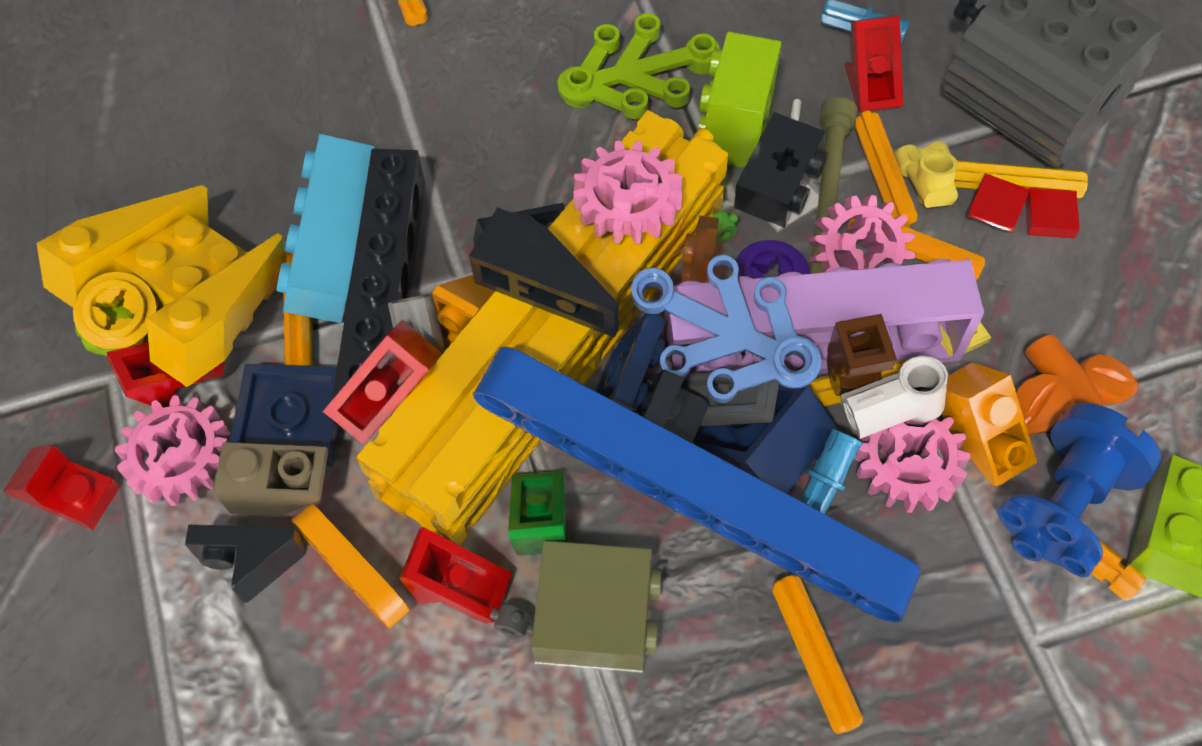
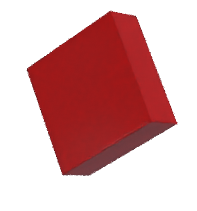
(1052, 213)

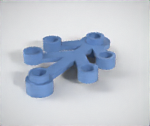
(733, 332)

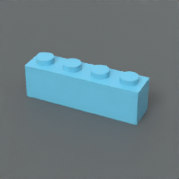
(328, 229)

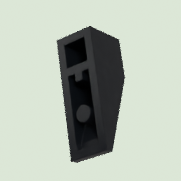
(536, 268)

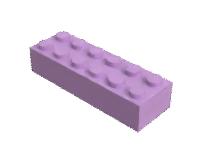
(906, 296)

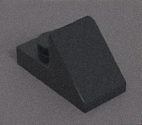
(672, 406)
(257, 551)

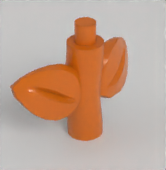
(1068, 383)

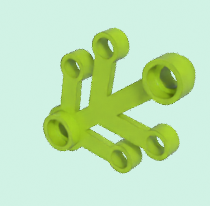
(587, 83)

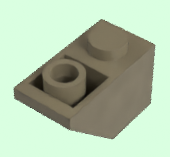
(269, 477)

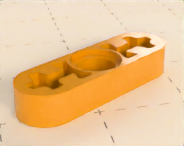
(350, 566)

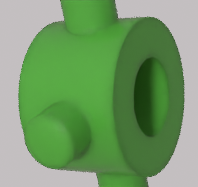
(726, 226)

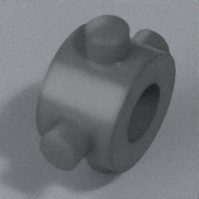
(512, 621)

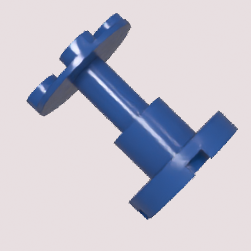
(1096, 458)

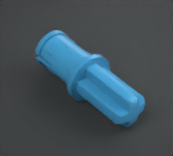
(841, 14)
(830, 470)

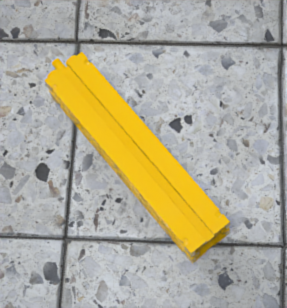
(450, 457)

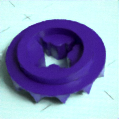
(764, 255)

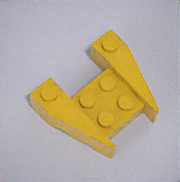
(196, 275)

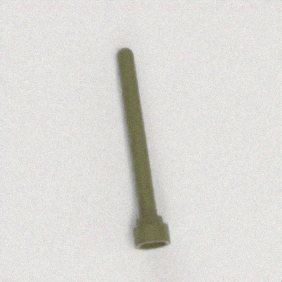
(837, 119)

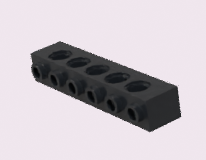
(382, 255)

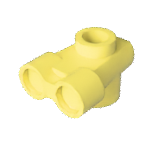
(931, 172)

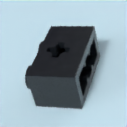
(780, 169)

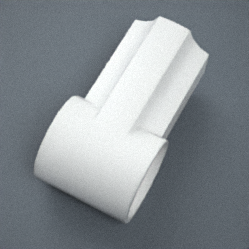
(896, 400)

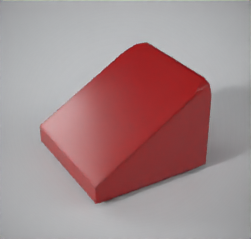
(998, 203)

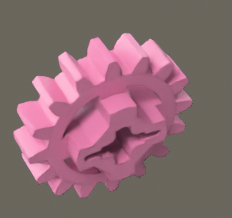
(627, 192)
(864, 228)
(174, 449)
(919, 476)

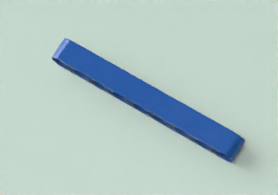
(697, 484)

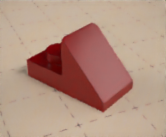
(876, 63)
(143, 379)
(62, 487)
(454, 576)

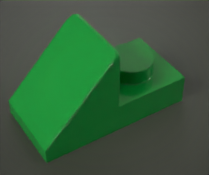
(536, 511)

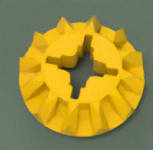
(109, 291)

